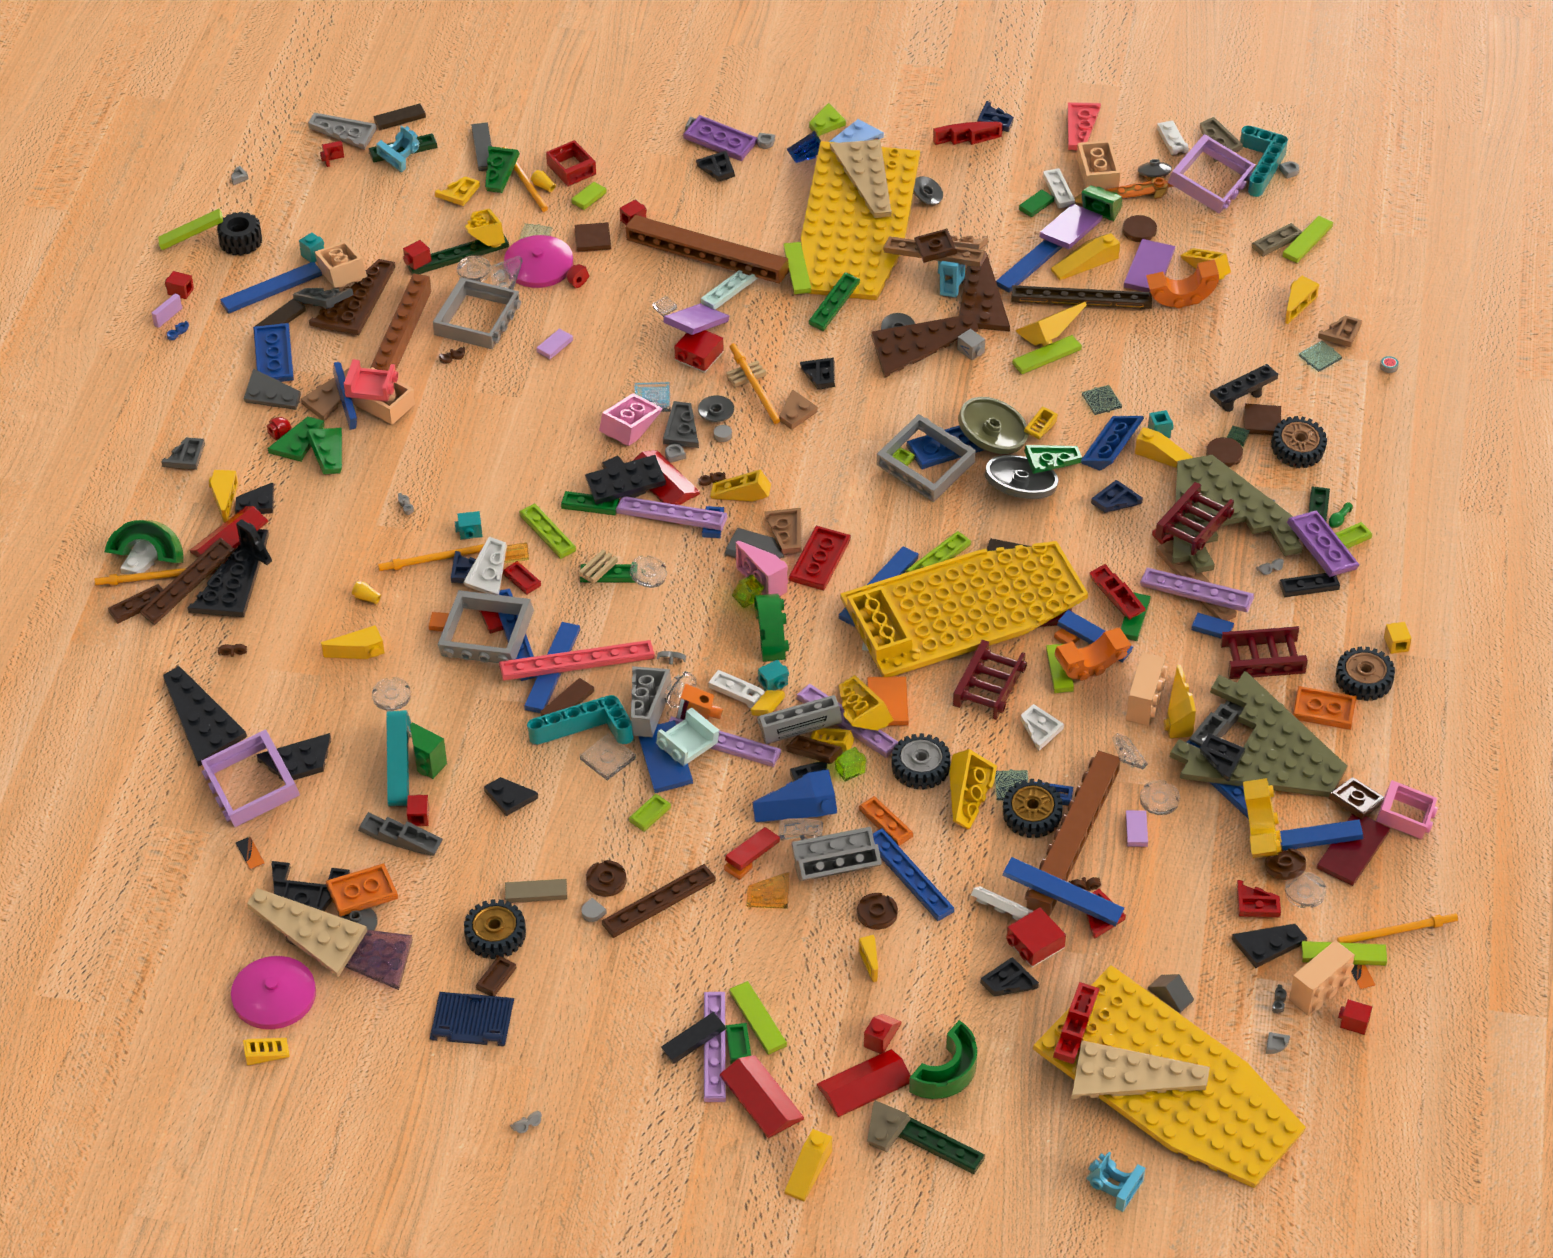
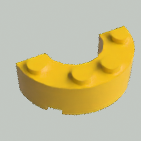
(1262, 819)

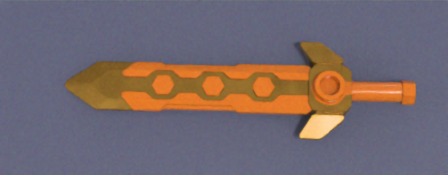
(1154, 185)

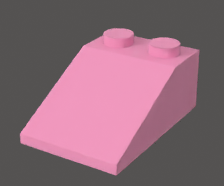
(629, 419)
(764, 566)

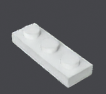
(1058, 188)
(1001, 904)

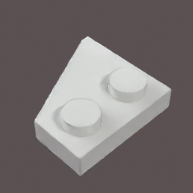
(1040, 726)

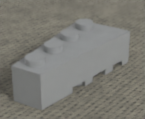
(648, 698)

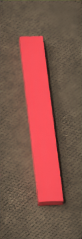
(576, 660)

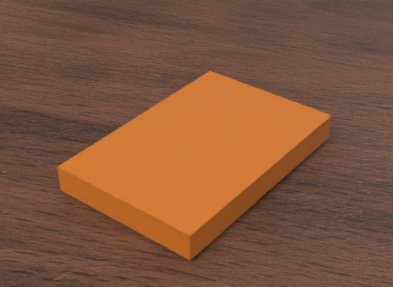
(894, 694)
(1324, 707)
(361, 889)

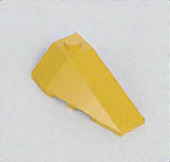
(486, 228)
(1088, 256)
(1049, 327)
(863, 706)
(1181, 708)
(969, 783)

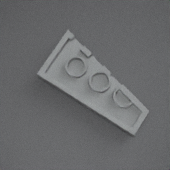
(347, 130)

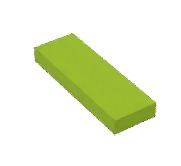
(1060, 680)

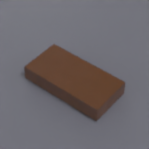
(496, 976)

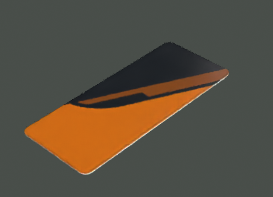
(250, 853)
(1362, 976)

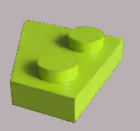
(827, 120)

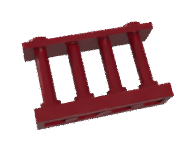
(1185, 505)
(1265, 666)
(976, 667)

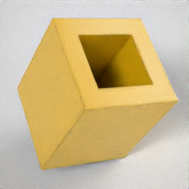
(1397, 637)

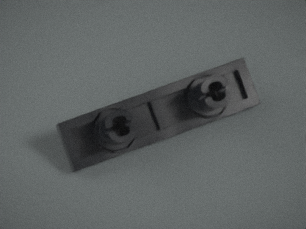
(1248, 383)

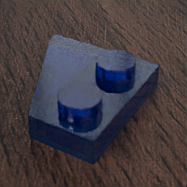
(805, 148)

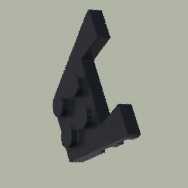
(306, 893)

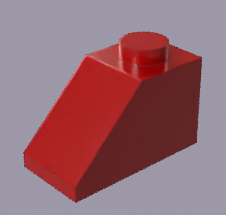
(880, 1032)

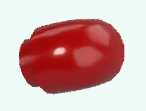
(577, 275)
(278, 427)

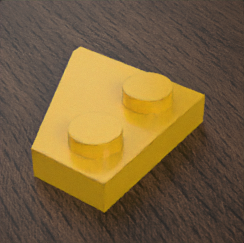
(459, 191)

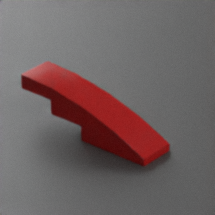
(970, 131)
(1117, 591)
(1076, 1023)

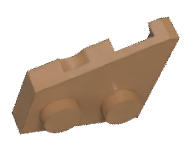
(1342, 331)
(796, 410)

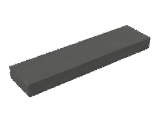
(481, 142)

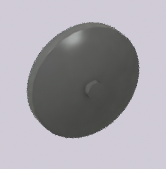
(1015, 477)

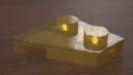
(769, 892)

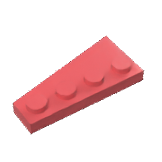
(1081, 122)

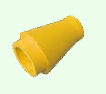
(541, 180)
(364, 592)

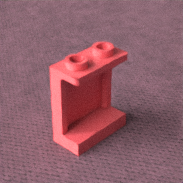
(369, 383)

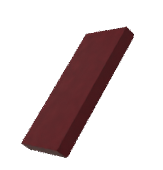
(1350, 858)

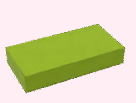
(589, 195)
(1354, 535)
(649, 812)

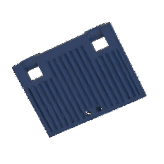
(472, 1018)

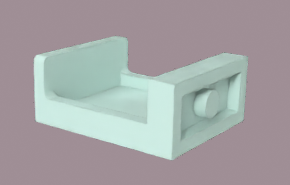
(688, 737)

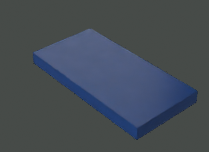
(274, 351)
(930, 452)
(662, 768)

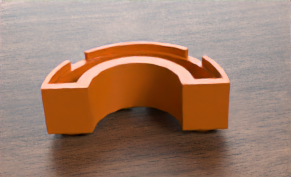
(1185, 291)
(1095, 657)

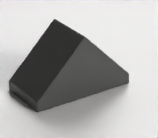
(1172, 991)

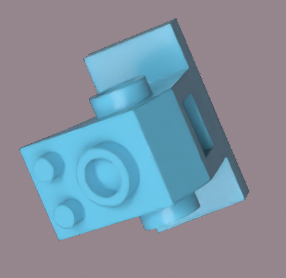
(404, 138)
(954, 270)
(1129, 1182)

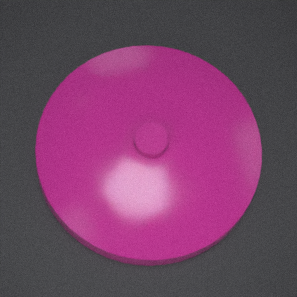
(543, 258)
(273, 992)

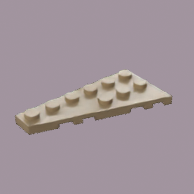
(315, 932)

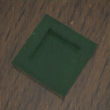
(1239, 434)

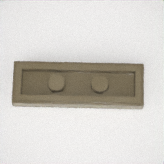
(1276, 239)
(536, 890)

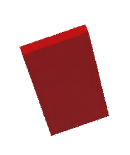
(819, 558)

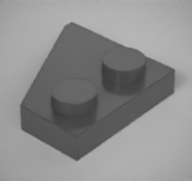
(186, 454)

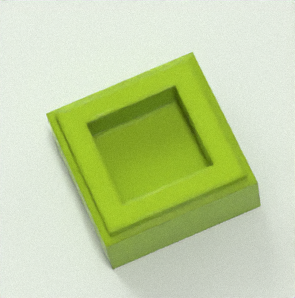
(904, 456)

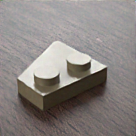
(885, 1125)

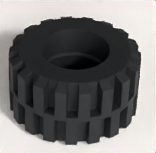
(239, 233)

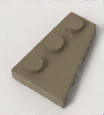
(1216, 131)

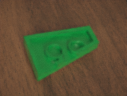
(500, 166)
(295, 442)
(327, 448)
(1051, 456)

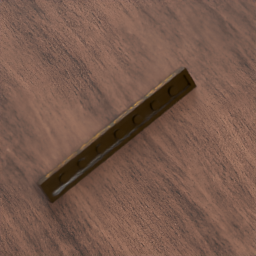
(1075, 296)

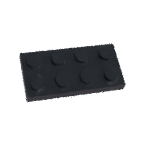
(625, 479)

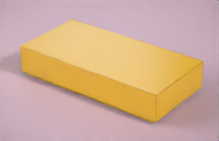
(767, 702)

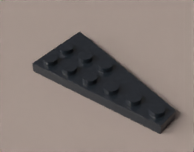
(202, 719)

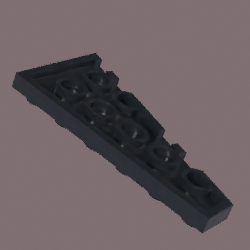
(231, 585)

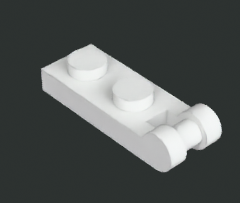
(1172, 137)
(736, 688)

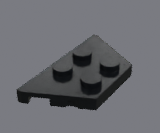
(300, 758)

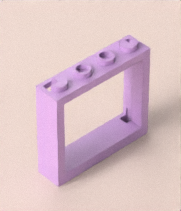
(1224, 156)
(237, 753)

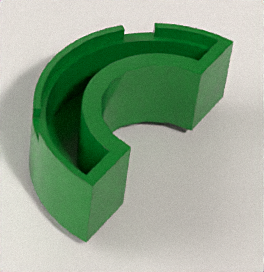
(159, 535)
(771, 621)
(952, 1077)

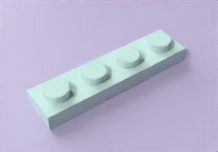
(727, 289)

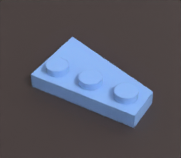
(858, 132)

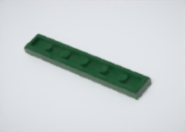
(457, 253)

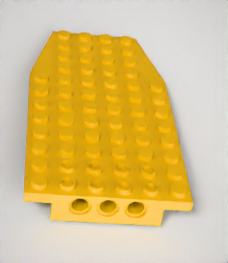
(841, 231)
(961, 601)
(1229, 1126)

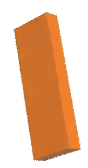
(885, 819)

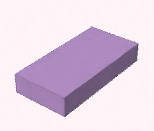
(166, 310)
(554, 343)
(1136, 828)

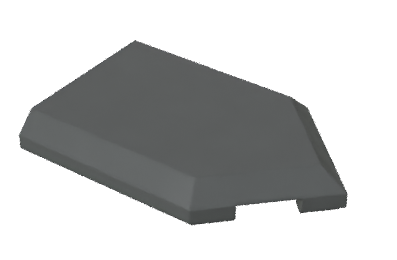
(754, 539)

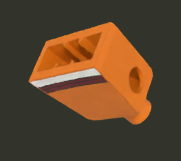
(699, 701)

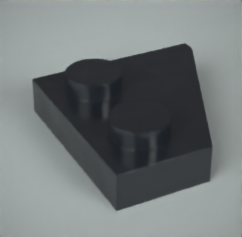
(717, 166)
(820, 372)
(251, 542)

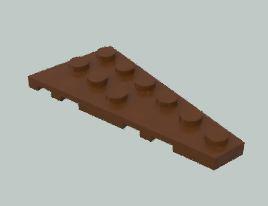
(983, 298)
(352, 313)
(914, 342)

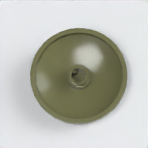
(993, 425)

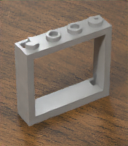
(480, 290)
(912, 478)
(492, 603)

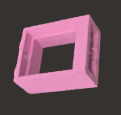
(1413, 798)

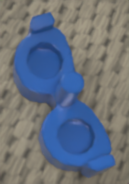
(180, 329)

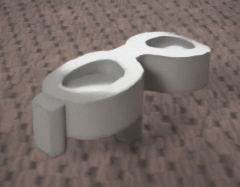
(405, 503)
(1267, 568)
(671, 654)
(522, 1125)

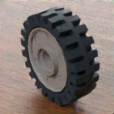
(921, 761)

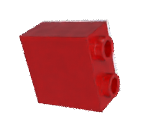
(699, 350)
(1036, 937)

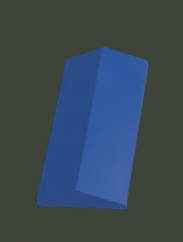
(1111, 441)

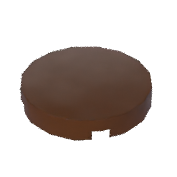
(1139, 228)
(1225, 450)
(1286, 864)
(606, 878)
(877, 911)

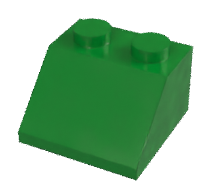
(1102, 202)
(428, 751)

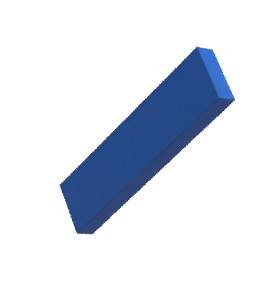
(346, 401)
(1083, 629)
(1321, 835)

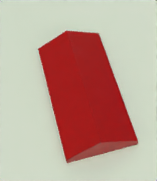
(677, 487)
(228, 530)
(865, 1082)
(761, 1095)

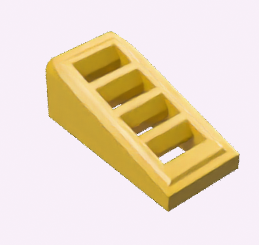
(1043, 413)
(844, 737)
(868, 953)
(265, 1043)

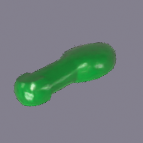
(1338, 518)

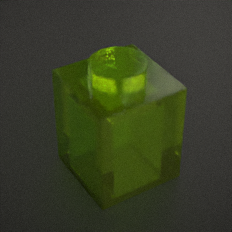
(746, 590)
(850, 764)

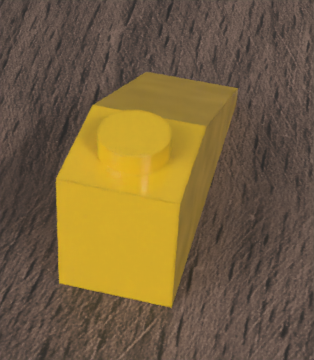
(1197, 256)
(1302, 294)
(1159, 448)
(224, 487)
(744, 487)
(355, 645)
(809, 1164)

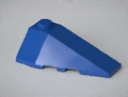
(803, 798)

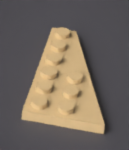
(866, 170)
(1127, 1072)

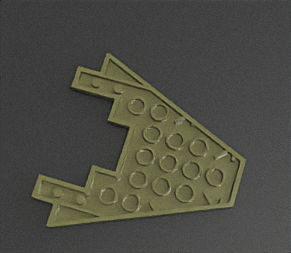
(1250, 506)
(1275, 750)

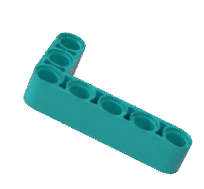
(1274, 149)
(582, 717)
(397, 757)

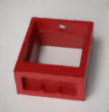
(576, 173)

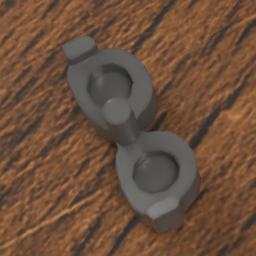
(1280, 997)

